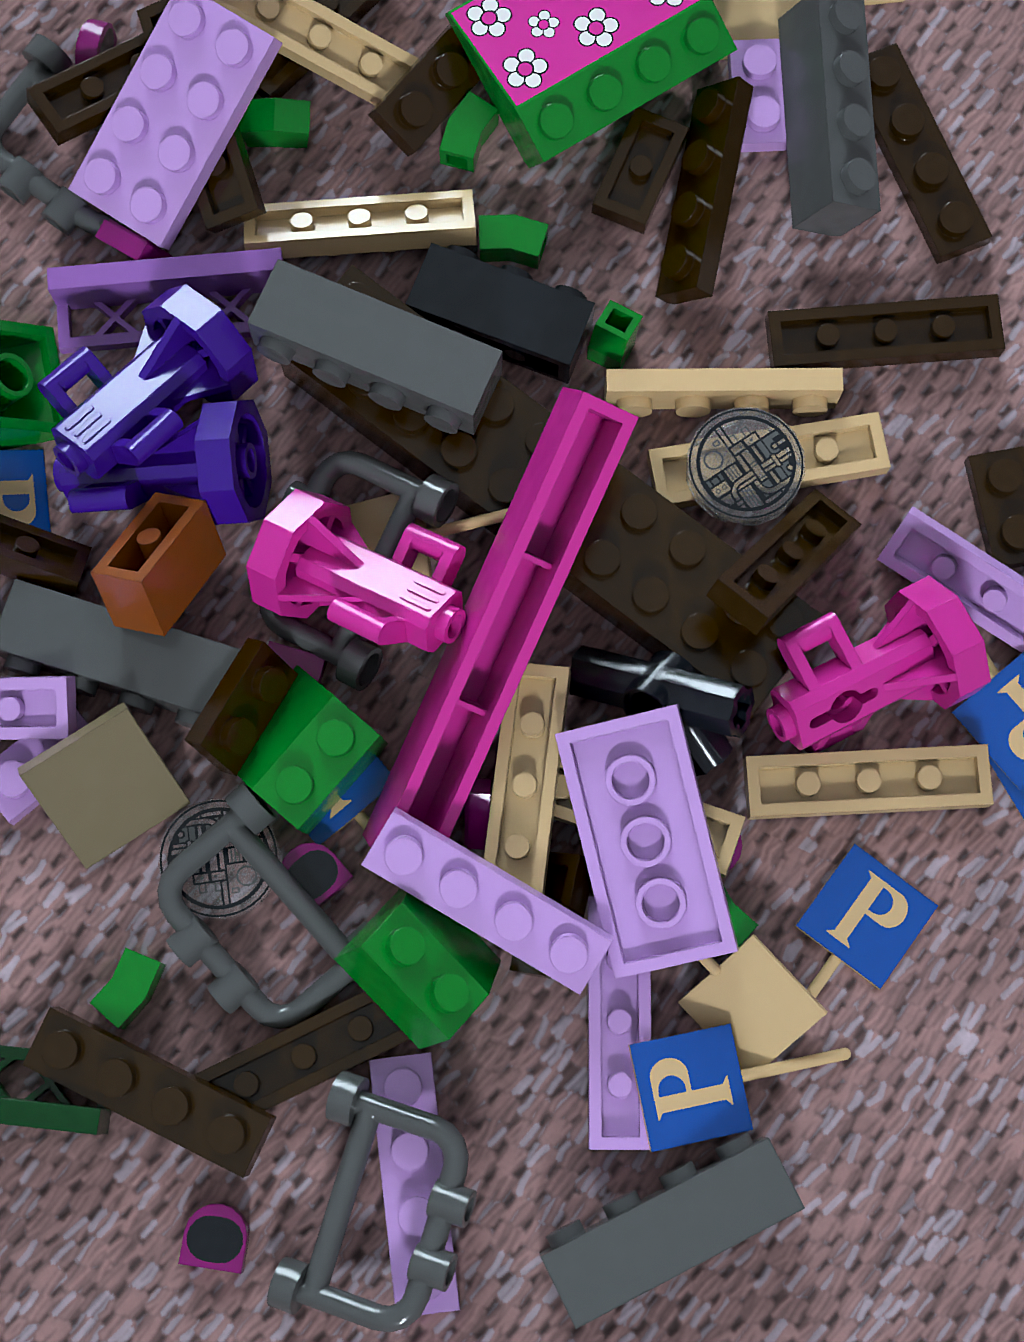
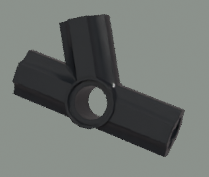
(706, 703)

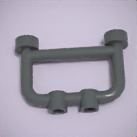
(21, 178)
(425, 500)
(197, 942)
(448, 1205)

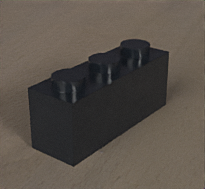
(505, 309)

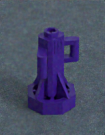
(182, 356)
(212, 460)

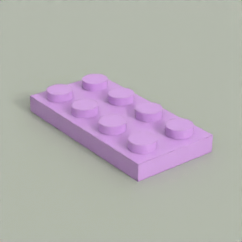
(174, 117)
(646, 841)

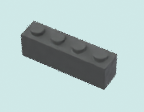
(828, 116)
(375, 348)
(79, 640)
(670, 1229)

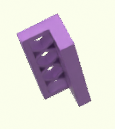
(145, 280)

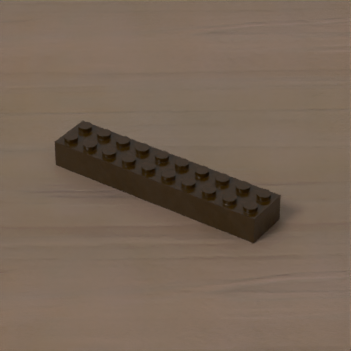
(642, 555)

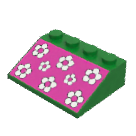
(582, 63)

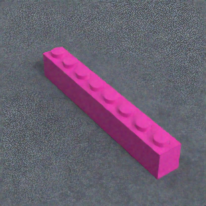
(506, 612)

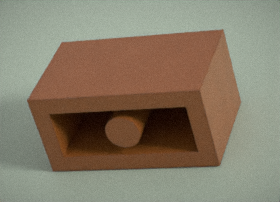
(159, 563)

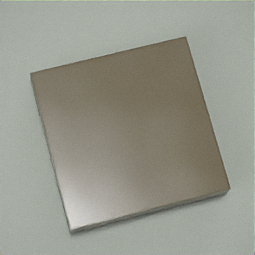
(104, 785)

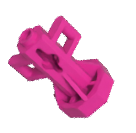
(317, 558)
(920, 654)

